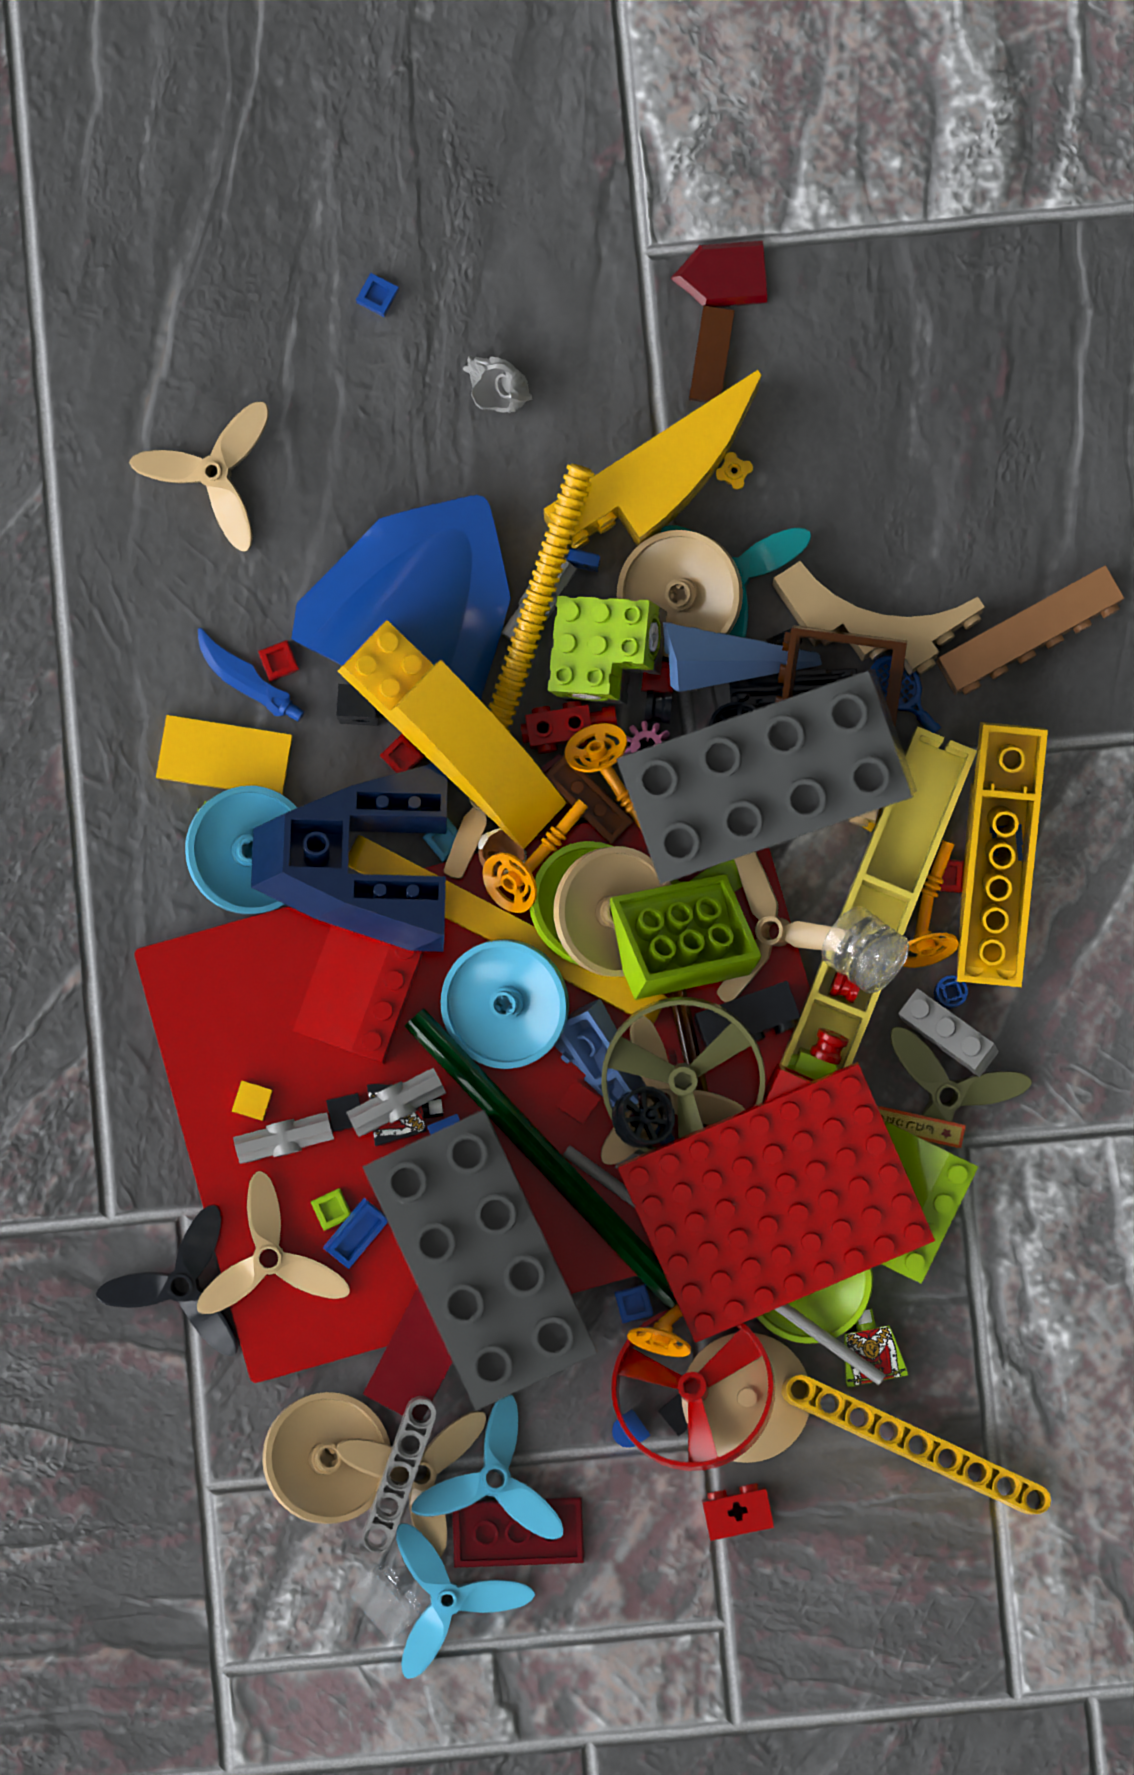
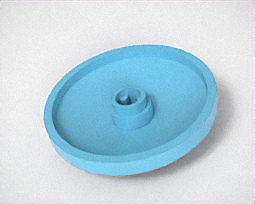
(222, 843)
(505, 1003)

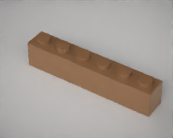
(1030, 630)

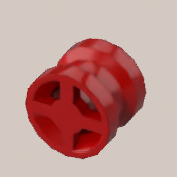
(843, 987)
(829, 1046)

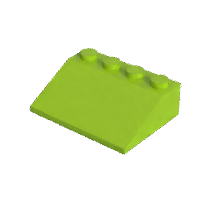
(682, 936)
(939, 1184)

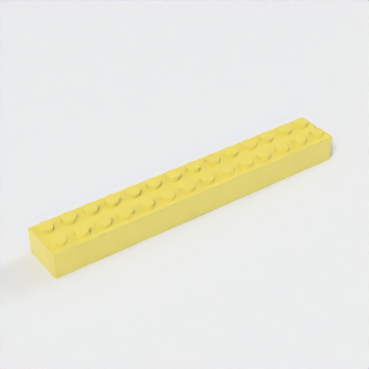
(889, 880)

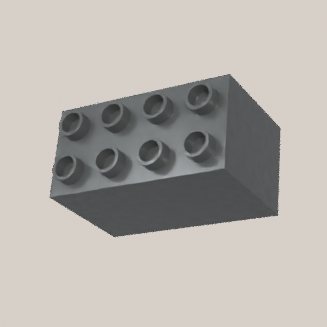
(767, 776)
(480, 1260)

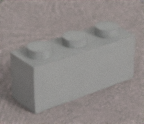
(948, 1032)

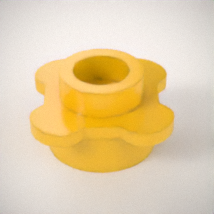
(737, 479)

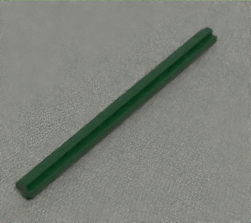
(541, 1153)

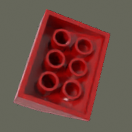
(358, 993)

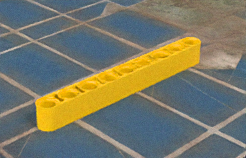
(931, 1445)

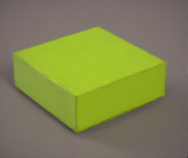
(331, 1209)

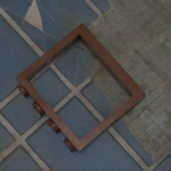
(792, 644)

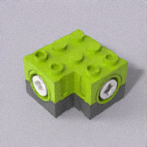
(601, 645)

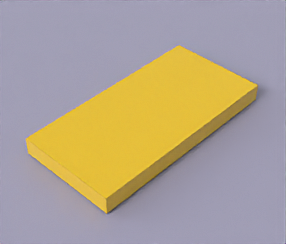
(222, 755)

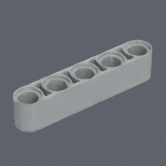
(399, 1490)

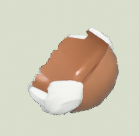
(499, 842)

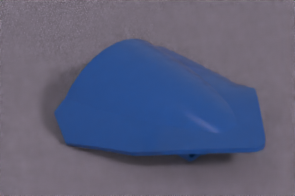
(429, 575)

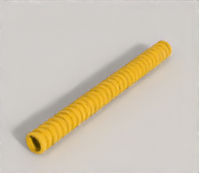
(540, 593)

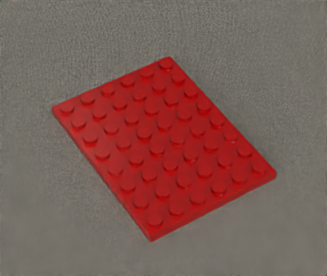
(776, 1202)

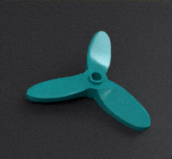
(763, 559)

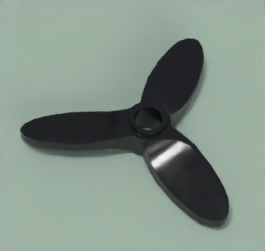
(155, 1287)

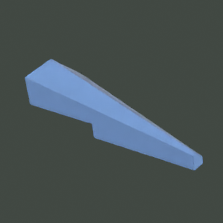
(712, 658)
(585, 1045)

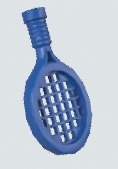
(923, 716)

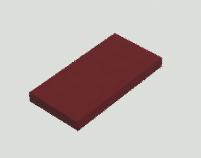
(411, 1363)
(490, 1537)

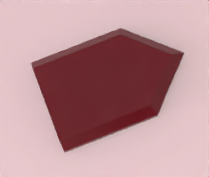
(725, 274)

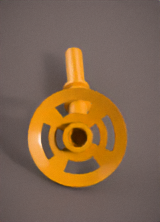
(600, 757)
(523, 875)
(925, 942)
(660, 1338)

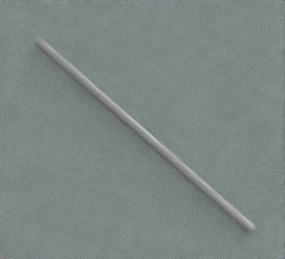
(787, 1310)

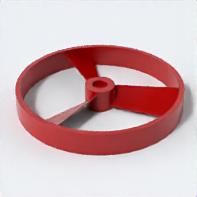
(694, 1389)

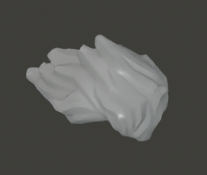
(497, 384)

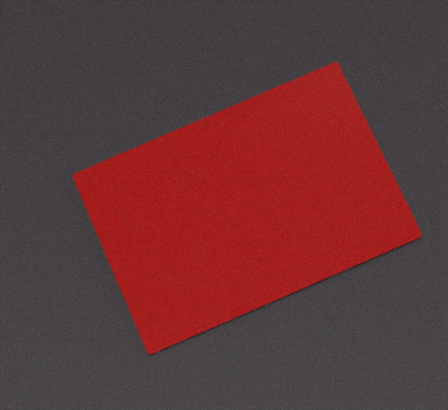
(228, 1016)

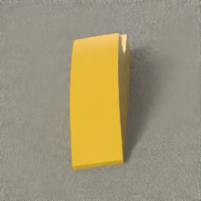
(665, 472)
(454, 732)
(1000, 887)

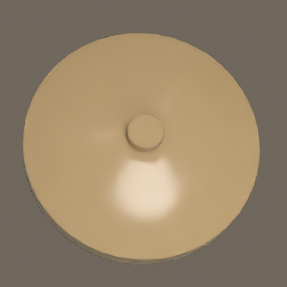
(685, 577)
(584, 909)
(740, 1399)
(304, 1461)

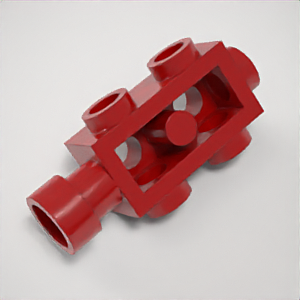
(559, 727)

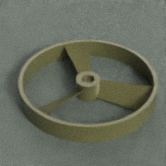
(683, 1077)

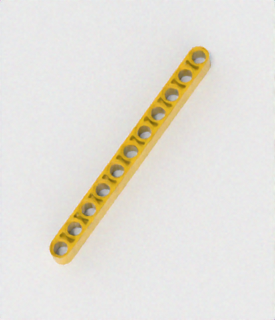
(496, 924)

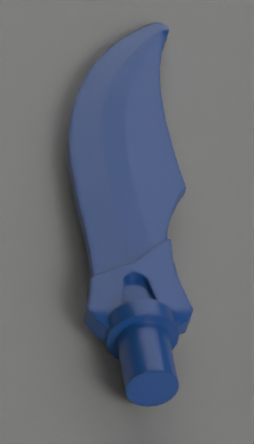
(245, 679)

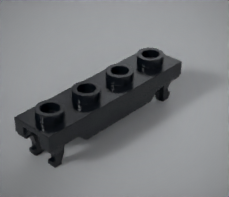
(763, 689)

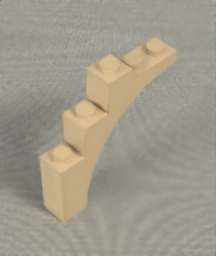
(821, 609)

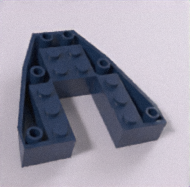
(306, 859)

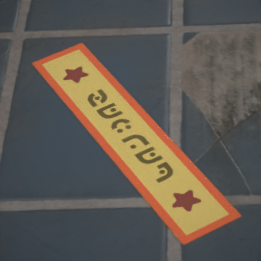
(925, 1127)

